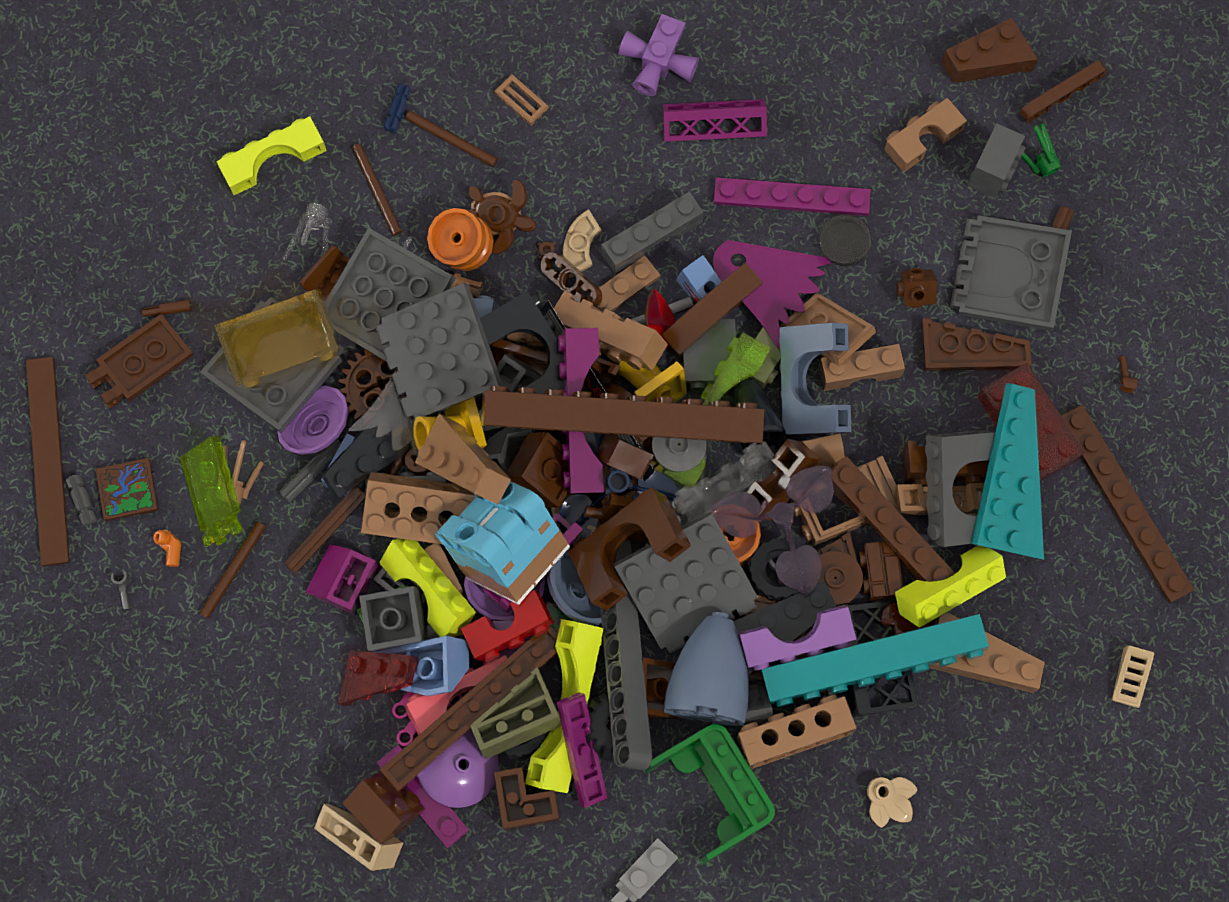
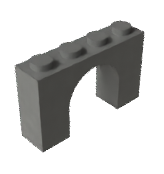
(945, 457)

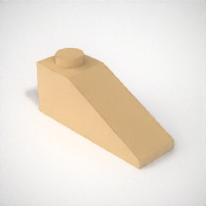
(354, 839)

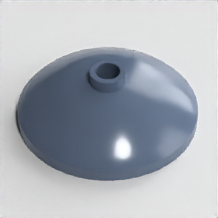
(570, 593)

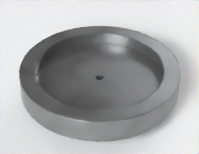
(677, 457)

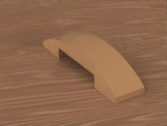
(913, 498)

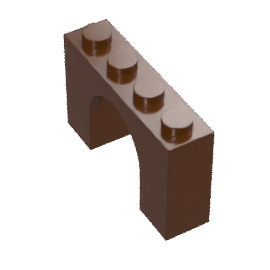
(597, 553)

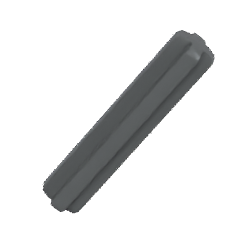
(309, 472)

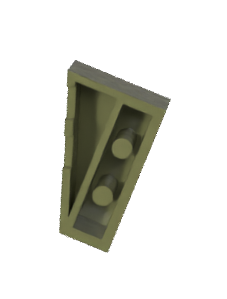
(517, 717)

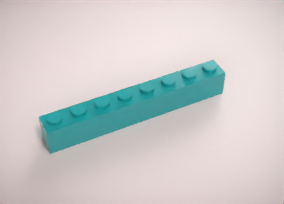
(875, 660)

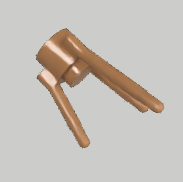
(238, 485)

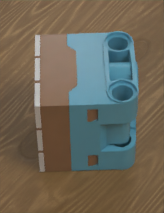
(506, 543)

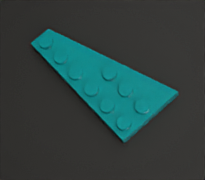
(1011, 495)

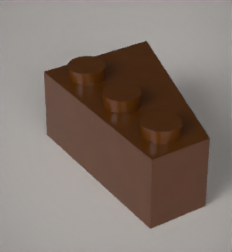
(989, 54)
(915, 467)

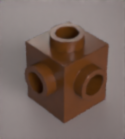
(917, 287)

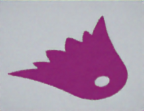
(782, 275)

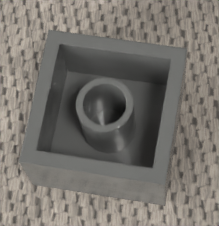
(997, 161)
(393, 618)

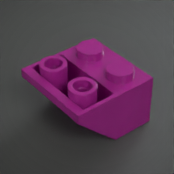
(342, 578)

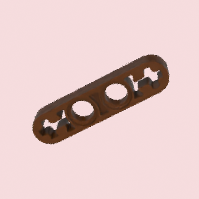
(1063, 91)

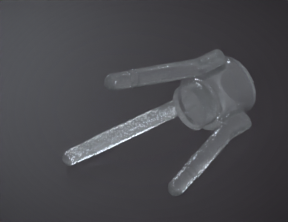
(313, 219)

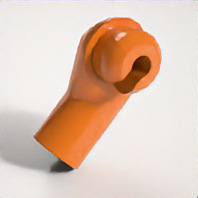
(171, 545)

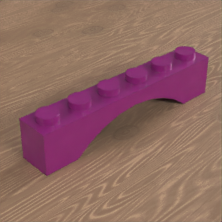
(583, 467)

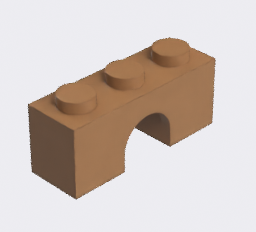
(940, 120)
(875, 363)

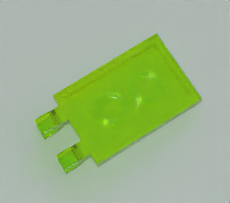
(212, 491)

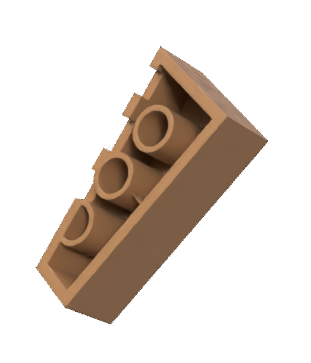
(618, 338)
(459, 459)
(999, 665)

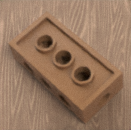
(408, 494)
(833, 711)

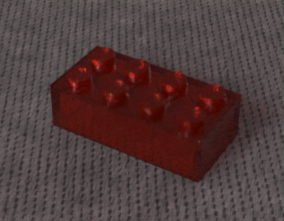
(1055, 441)

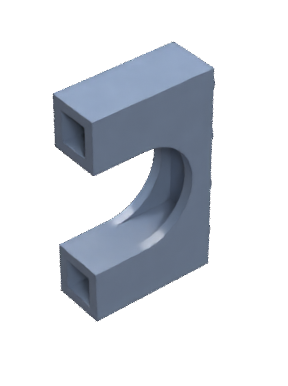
(797, 350)

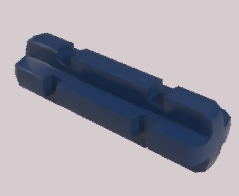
(397, 108)

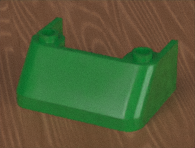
(731, 779)

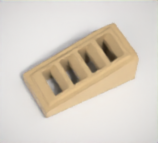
(1145, 668)

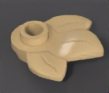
(893, 803)

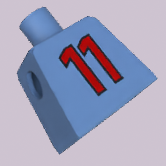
(696, 276)

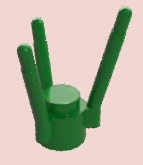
(1047, 161)

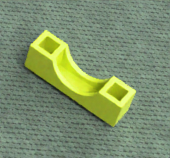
(242, 166)
(925, 600)
(446, 606)

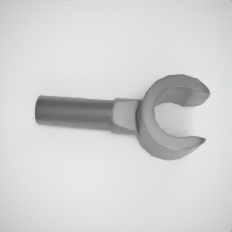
(122, 586)

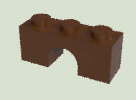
(789, 459)

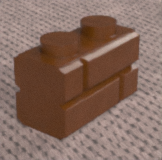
(881, 571)

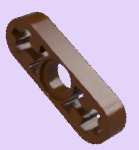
(560, 278)

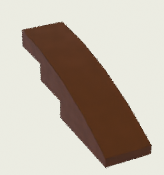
(712, 309)

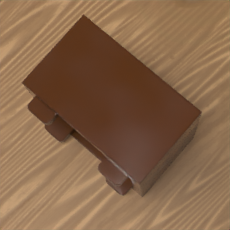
(540, 468)

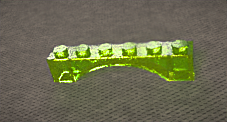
(744, 362)

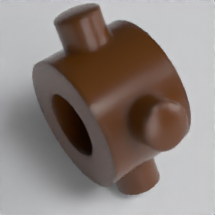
(545, 248)

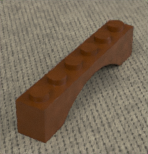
(866, 500)

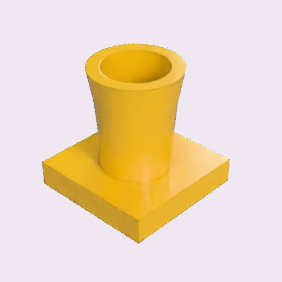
(656, 383)
(463, 413)

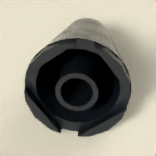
(773, 431)

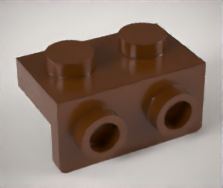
(325, 272)

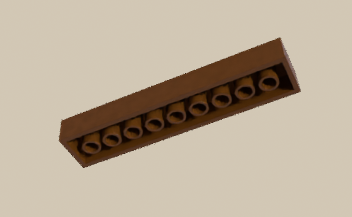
(622, 417)

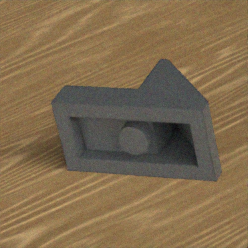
(758, 704)

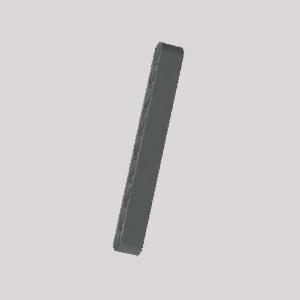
(626, 680)

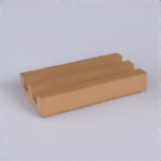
(536, 113)

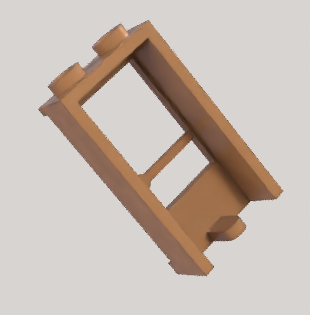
(879, 476)

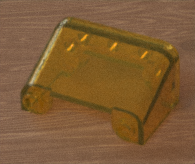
(277, 337)

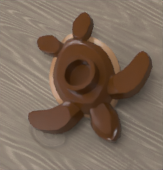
(502, 214)

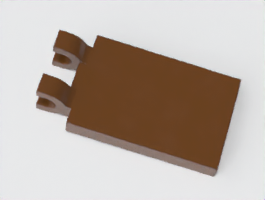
(139, 361)

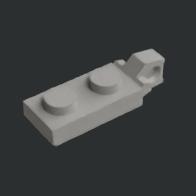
(644, 872)

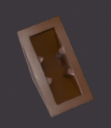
(624, 455)

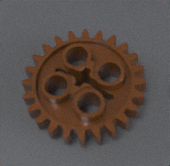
(366, 365)

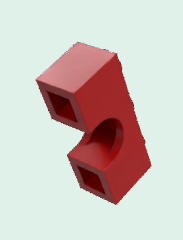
(530, 619)

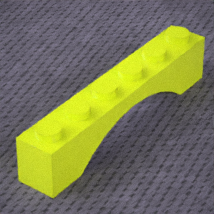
(578, 652)

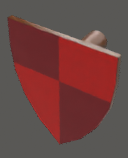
(658, 314)

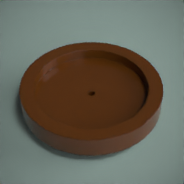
(846, 571)

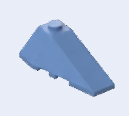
(439, 664)

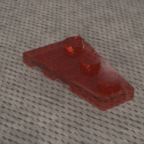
(375, 673)

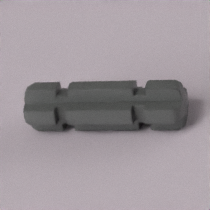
(81, 500)

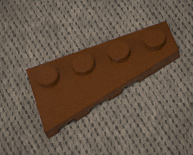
(970, 349)

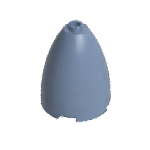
(710, 675)

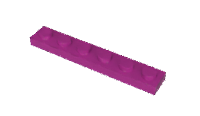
(792, 196)

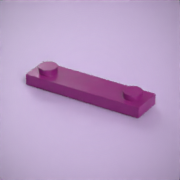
(582, 757)
(437, 816)

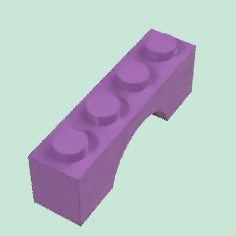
(831, 628)

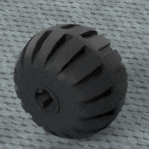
(600, 734)

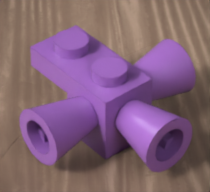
(659, 55)

